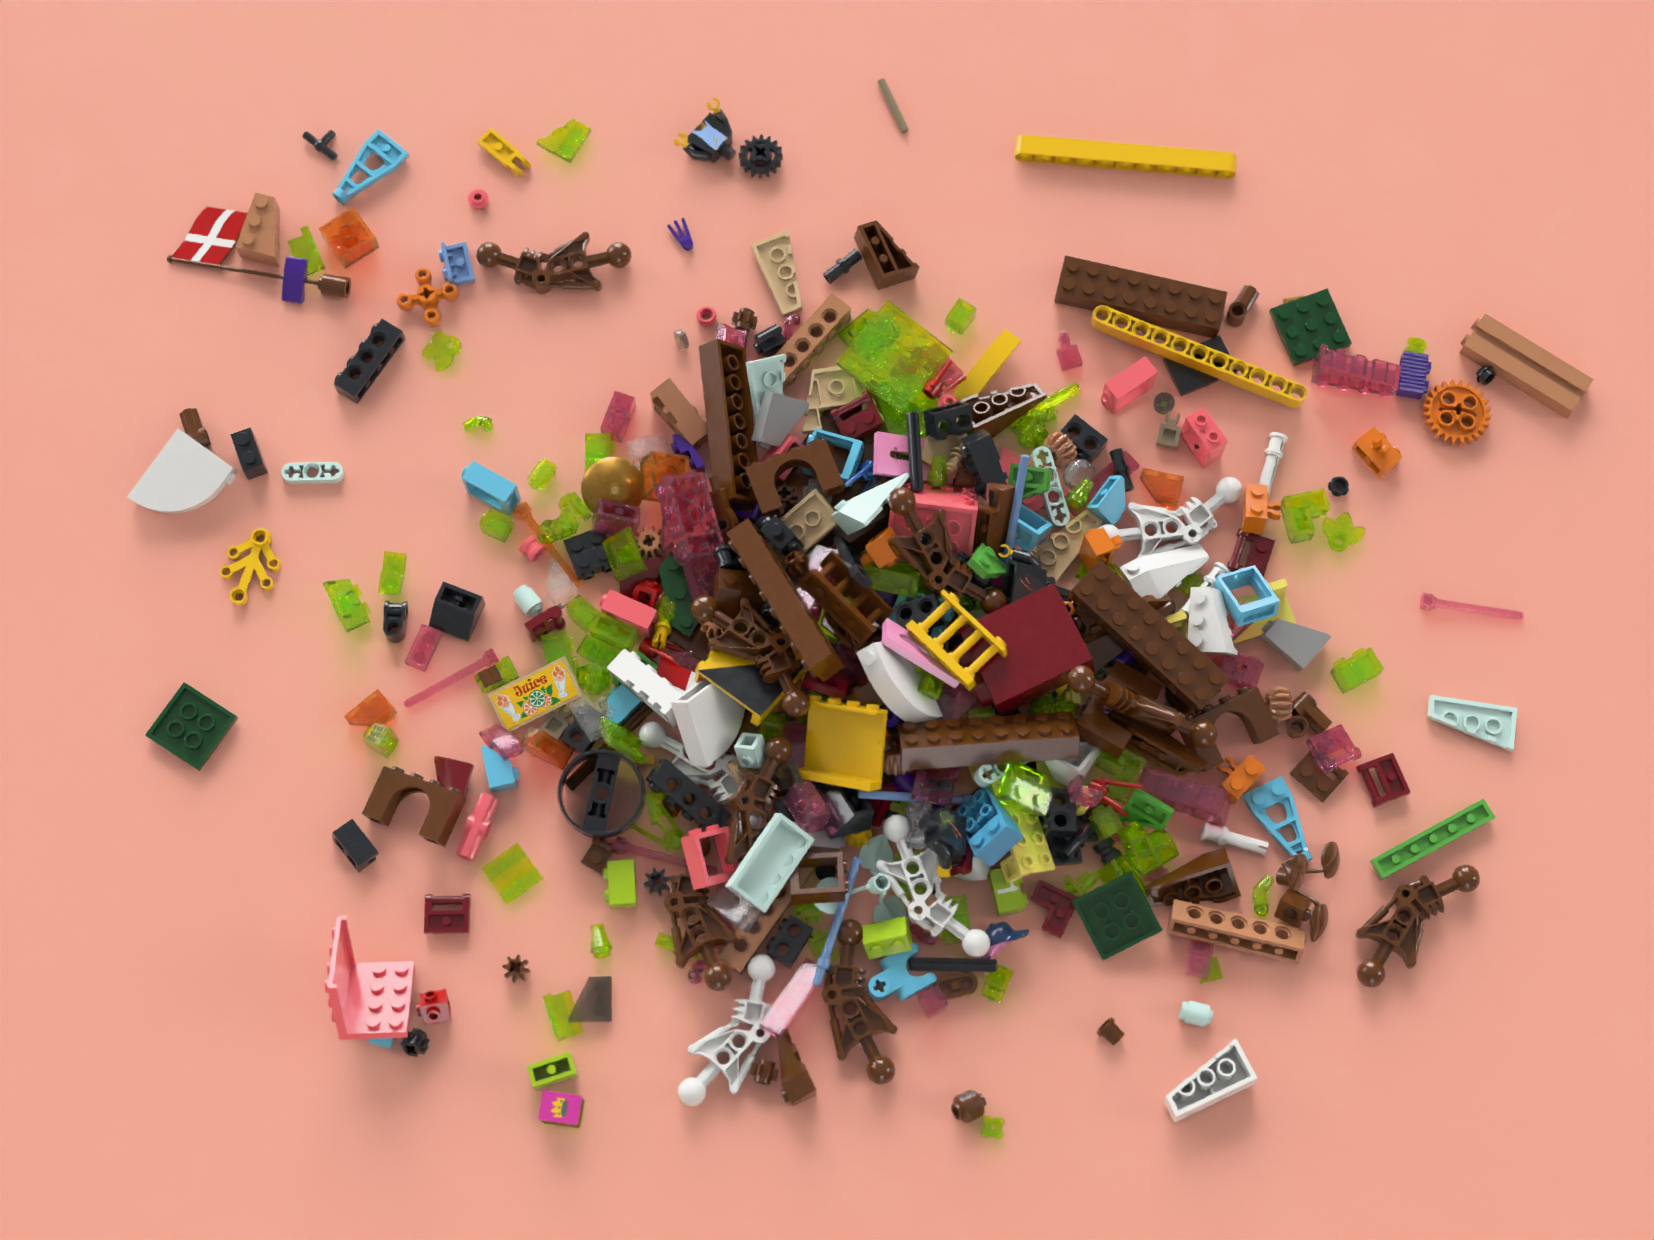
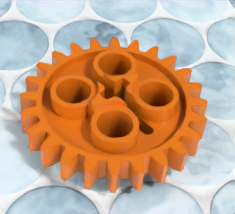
(1455, 429)

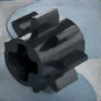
(659, 887)
(415, 1042)

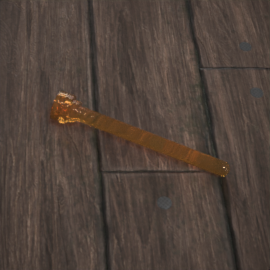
(523, 512)

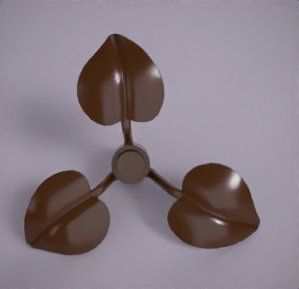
(1293, 874)

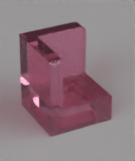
(932, 1002)

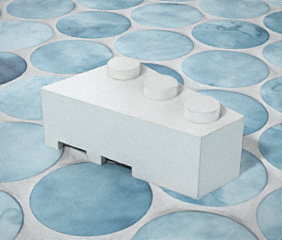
(1208, 622)

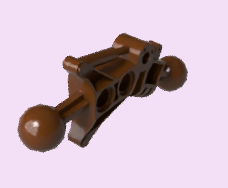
(529, 265)
(957, 577)
(772, 658)
(1126, 703)
(759, 791)
(1426, 900)
(717, 975)
(848, 978)

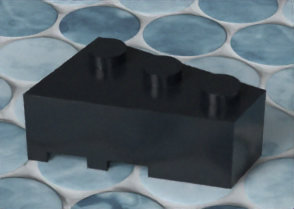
(982, 460)

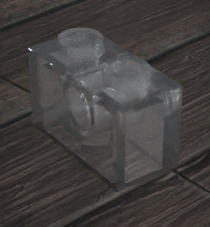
(734, 908)

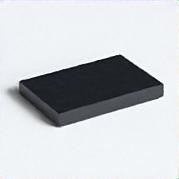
(1189, 379)

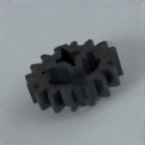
(763, 149)

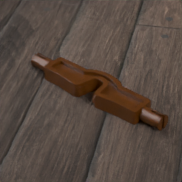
(722, 508)

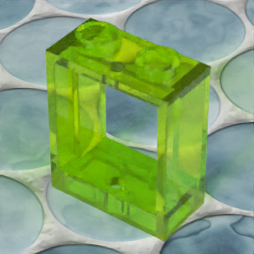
(897, 579)

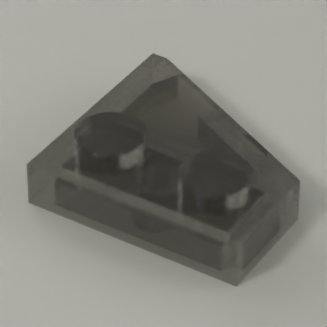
(594, 1001)

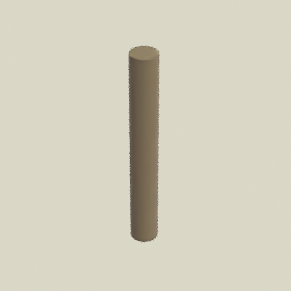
(893, 105)

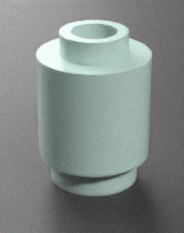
(528, 601)
(1195, 1013)

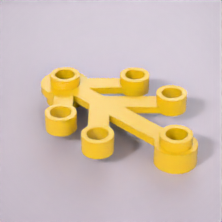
(250, 563)

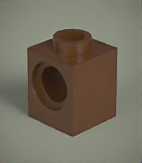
(1293, 908)

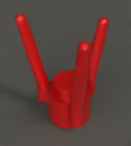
(934, 387)
(649, 651)
(1100, 785)

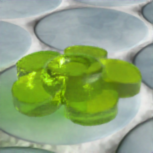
(665, 608)

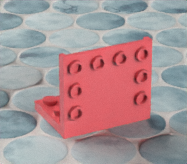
(959, 509)
(367, 997)

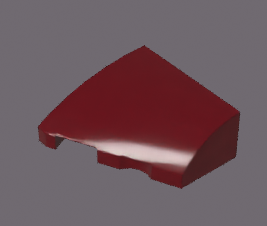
(627, 585)
(453, 773)

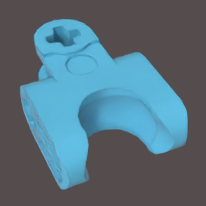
(897, 979)

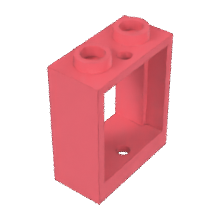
(1129, 385)
(1202, 431)
(630, 612)
(695, 858)

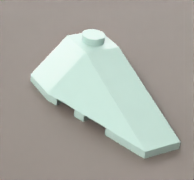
(862, 509)

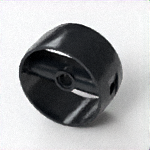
(604, 777)

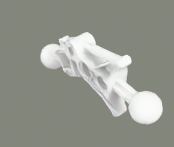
(1194, 515)
(655, 736)
(940, 913)
(749, 1012)

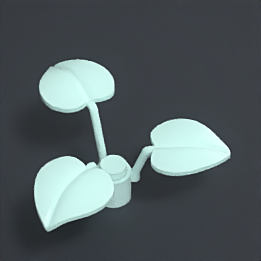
(870, 854)

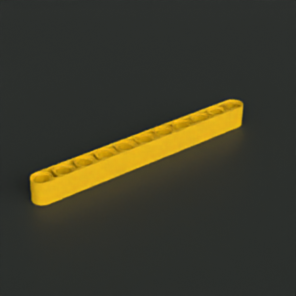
(1125, 156)
(1208, 354)

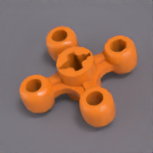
(434, 296)

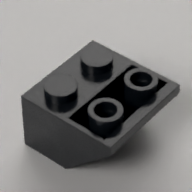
(456, 611)
(848, 812)

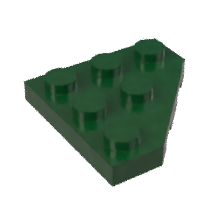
(677, 591)

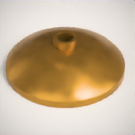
(608, 473)

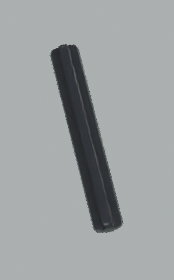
(914, 449)
(953, 964)

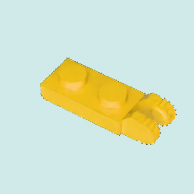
(503, 151)

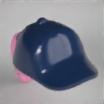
(1001, 935)

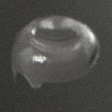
(1076, 471)

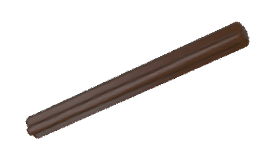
(590, 764)

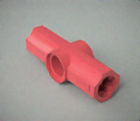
(477, 827)

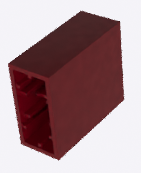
(1039, 648)

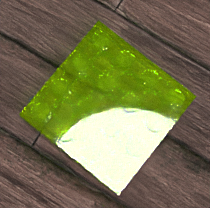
(894, 357)

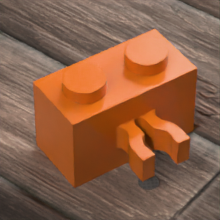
(1377, 452)
(1256, 509)
(1098, 546)
(880, 550)
(1241, 777)

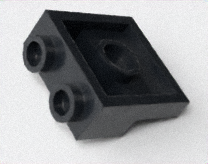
(588, 554)

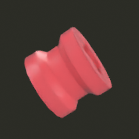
(532, 549)

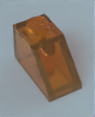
(1162, 486)
(372, 710)
(546, 747)

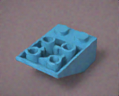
(989, 826)

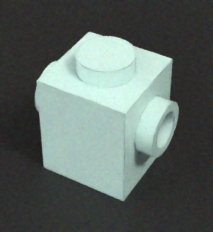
(750, 750)

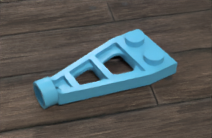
(384, 148)
(1269, 795)

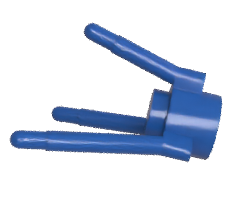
(864, 472)

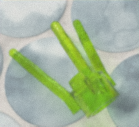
(672, 837)

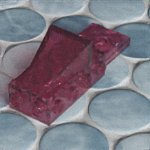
(690, 528)

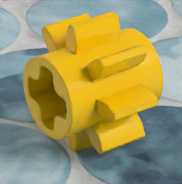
(859, 839)

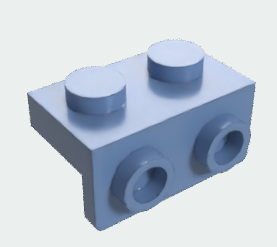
(457, 263)

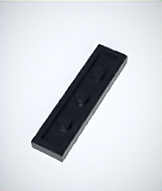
(852, 561)

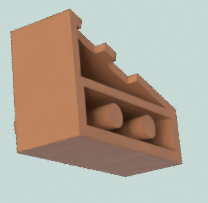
(261, 231)
(679, 414)

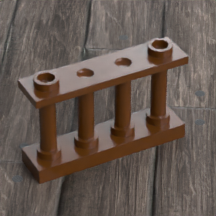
(838, 606)

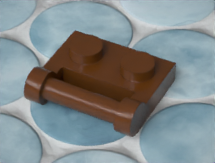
(1316, 780)

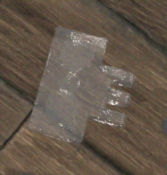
(589, 714)

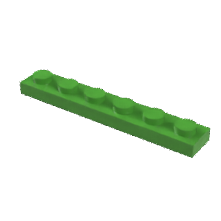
(1432, 839)

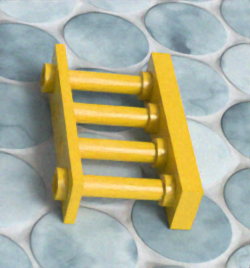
(950, 660)

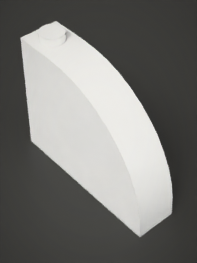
(182, 477)
(897, 683)
(707, 722)

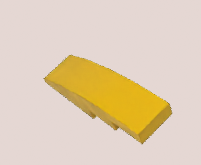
(988, 365)

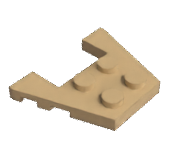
(827, 390)

